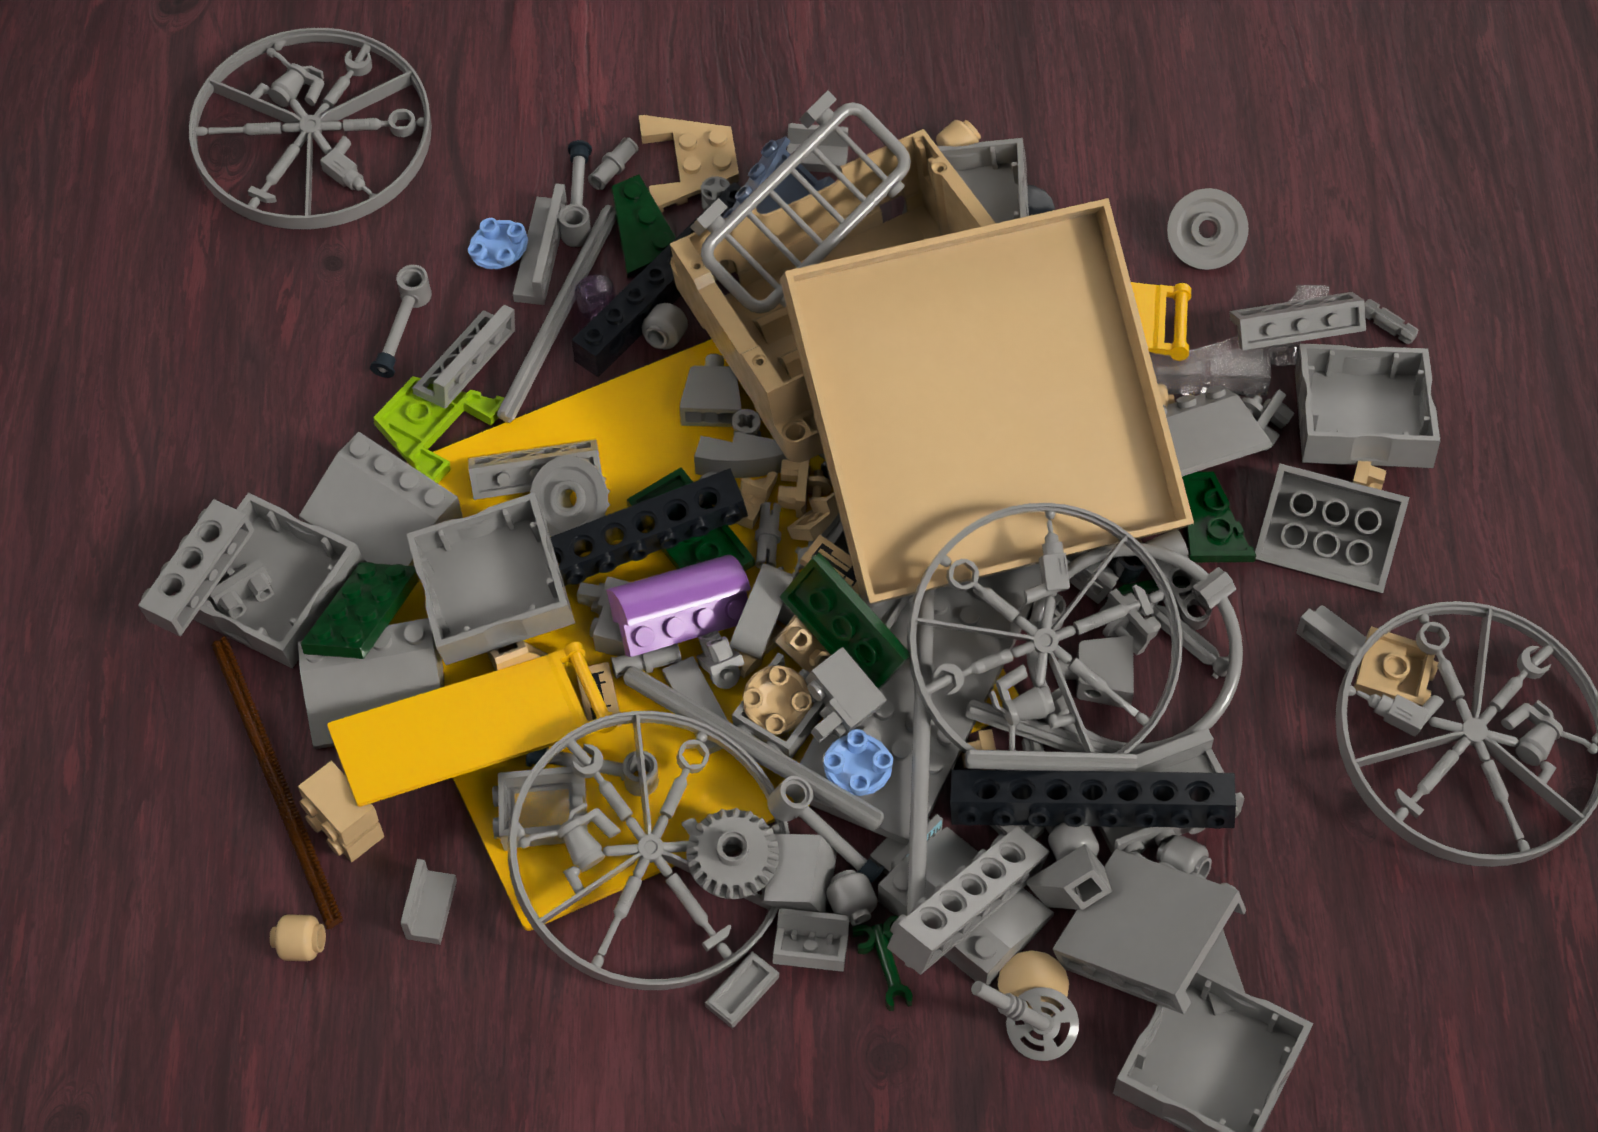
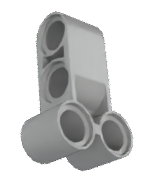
(1183, 596)

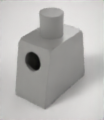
(710, 394)
(1109, 659)

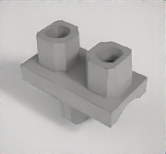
(1272, 410)
(240, 585)
(1132, 624)
(719, 660)

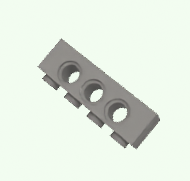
(197, 583)

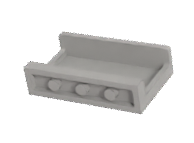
(1185, 754)

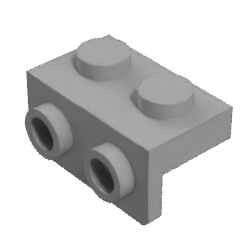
(811, 939)

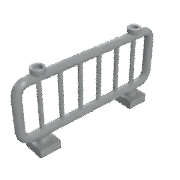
(828, 121)

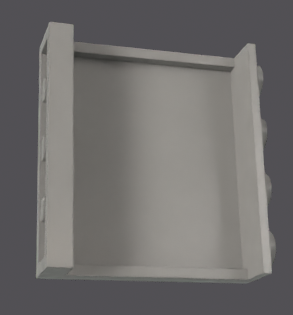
(1148, 930)

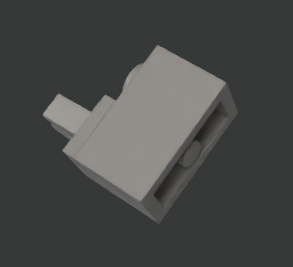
(603, 629)
(846, 693)

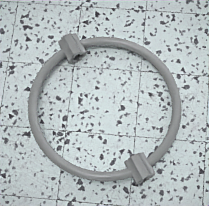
(1209, 591)

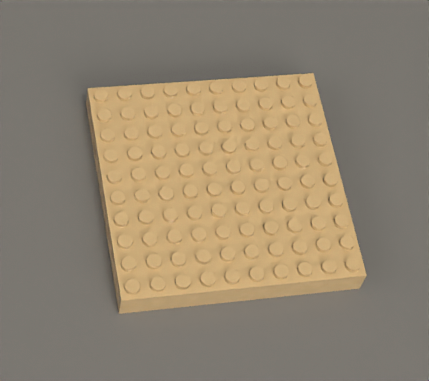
(984, 383)

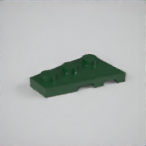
(640, 223)
(1215, 531)

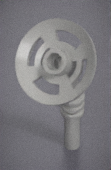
(1034, 1019)

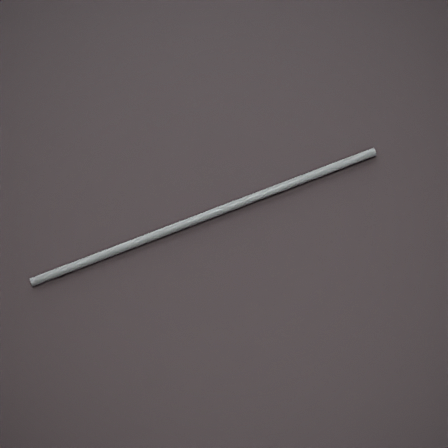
(920, 762)

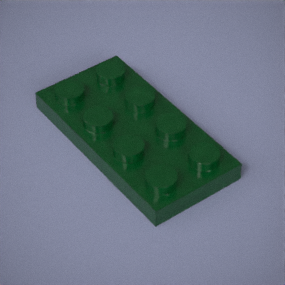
(695, 550)
(360, 610)
(844, 620)

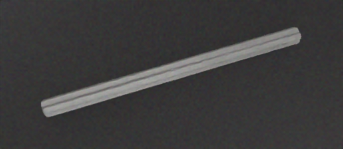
(556, 316)
(760, 751)

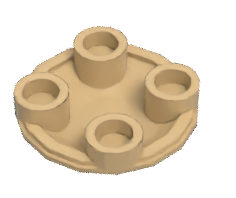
(776, 699)
(1031, 971)

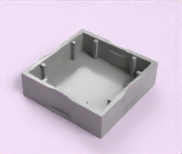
(994, 174)
(1366, 405)
(306, 574)
(490, 579)
(1212, 1068)

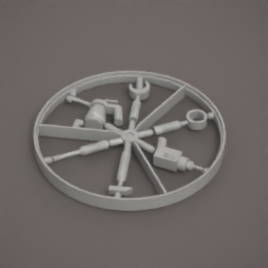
(284, 93)
(1038, 702)
(1411, 718)
(588, 852)

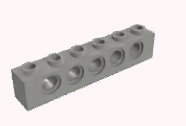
(966, 900)

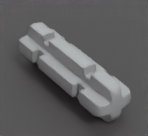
(1390, 322)

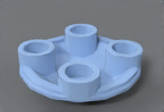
(498, 243)
(858, 763)

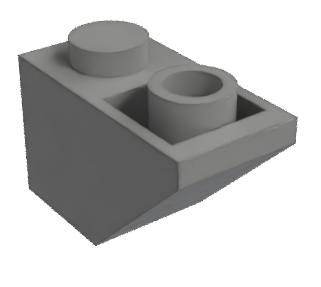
(1072, 881)

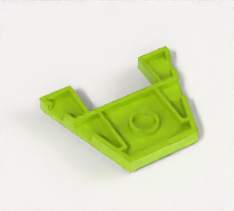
(416, 424)

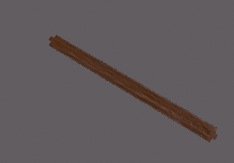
(277, 784)

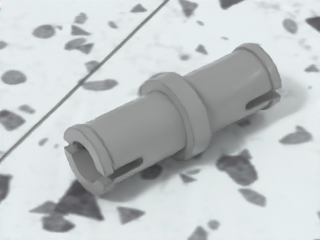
(613, 163)
(768, 535)
(646, 661)

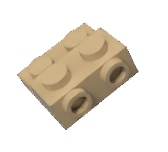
(1396, 667)

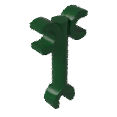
(879, 937)

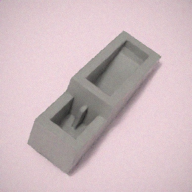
(745, 456)

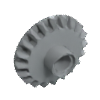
(1229, 231)
(556, 483)
(737, 875)

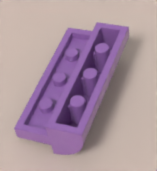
(679, 604)

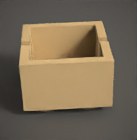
(335, 812)

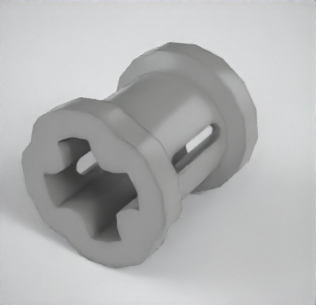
(746, 422)

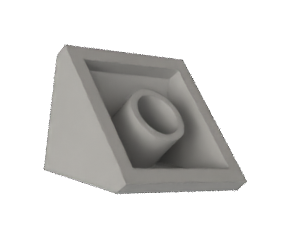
(801, 873)

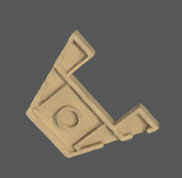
(700, 152)

